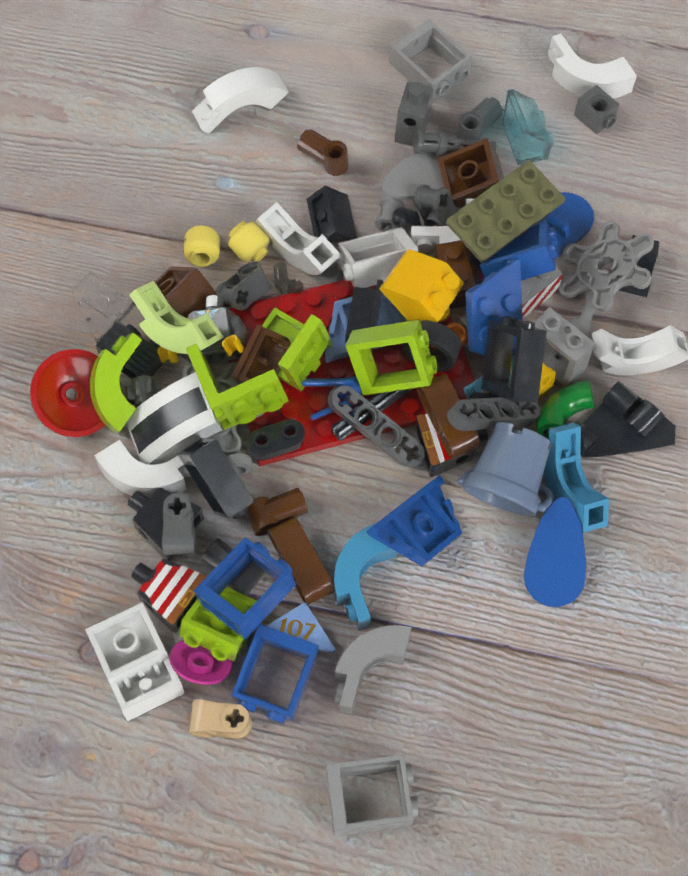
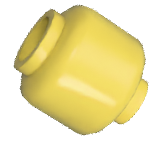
(248, 241)
(201, 246)

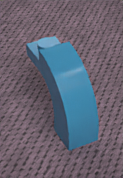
(566, 478)
(354, 559)

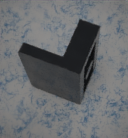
(331, 214)
(364, 308)

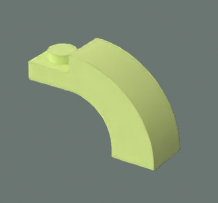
(170, 328)

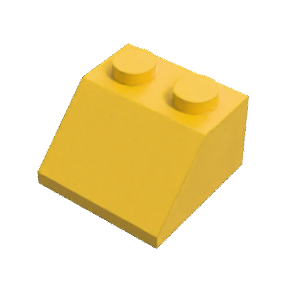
(421, 286)

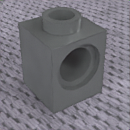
(596, 109)

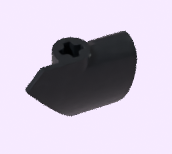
(624, 425)

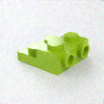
(206, 630)

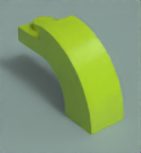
(105, 383)

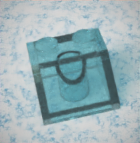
(526, 128)

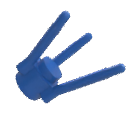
(348, 381)

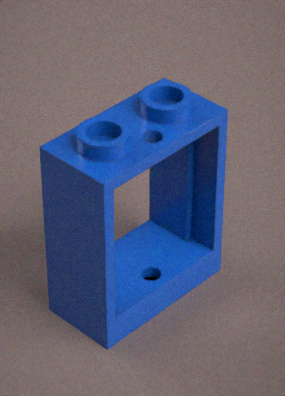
(533, 248)
(227, 571)
(286, 643)

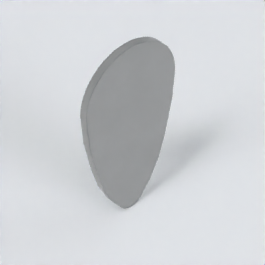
(410, 173)

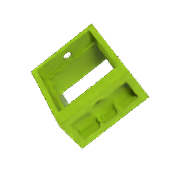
(364, 365)

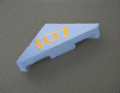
(303, 625)

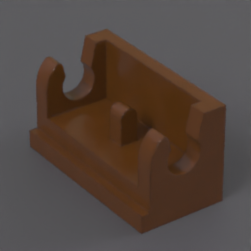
(260, 355)

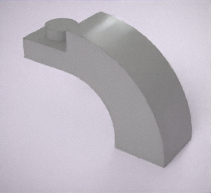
(372, 648)

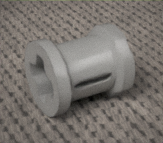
(388, 206)

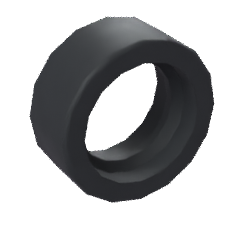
(441, 338)

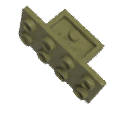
(505, 211)

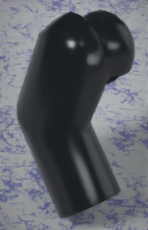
(406, 216)

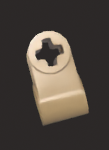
(213, 720)

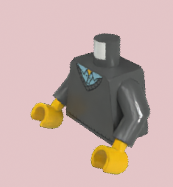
(229, 325)

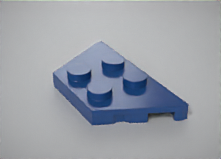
(490, 300)
(419, 525)

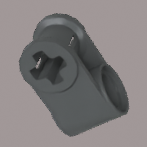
(434, 205)
(244, 286)
(178, 530)

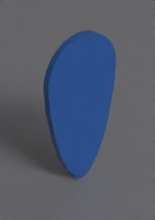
(571, 220)
(556, 557)

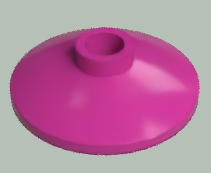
(198, 664)

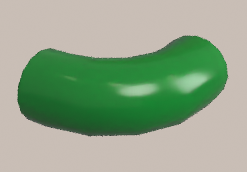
(563, 405)

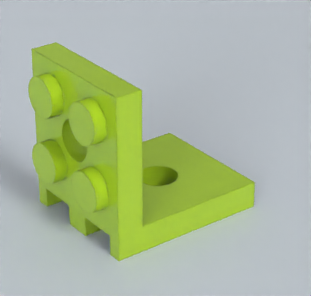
(306, 346)
(240, 402)

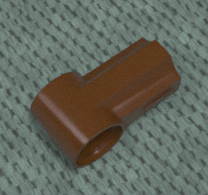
(327, 152)
(267, 513)

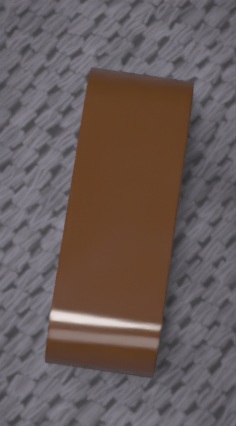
(437, 401)
(296, 550)

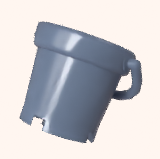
(511, 471)

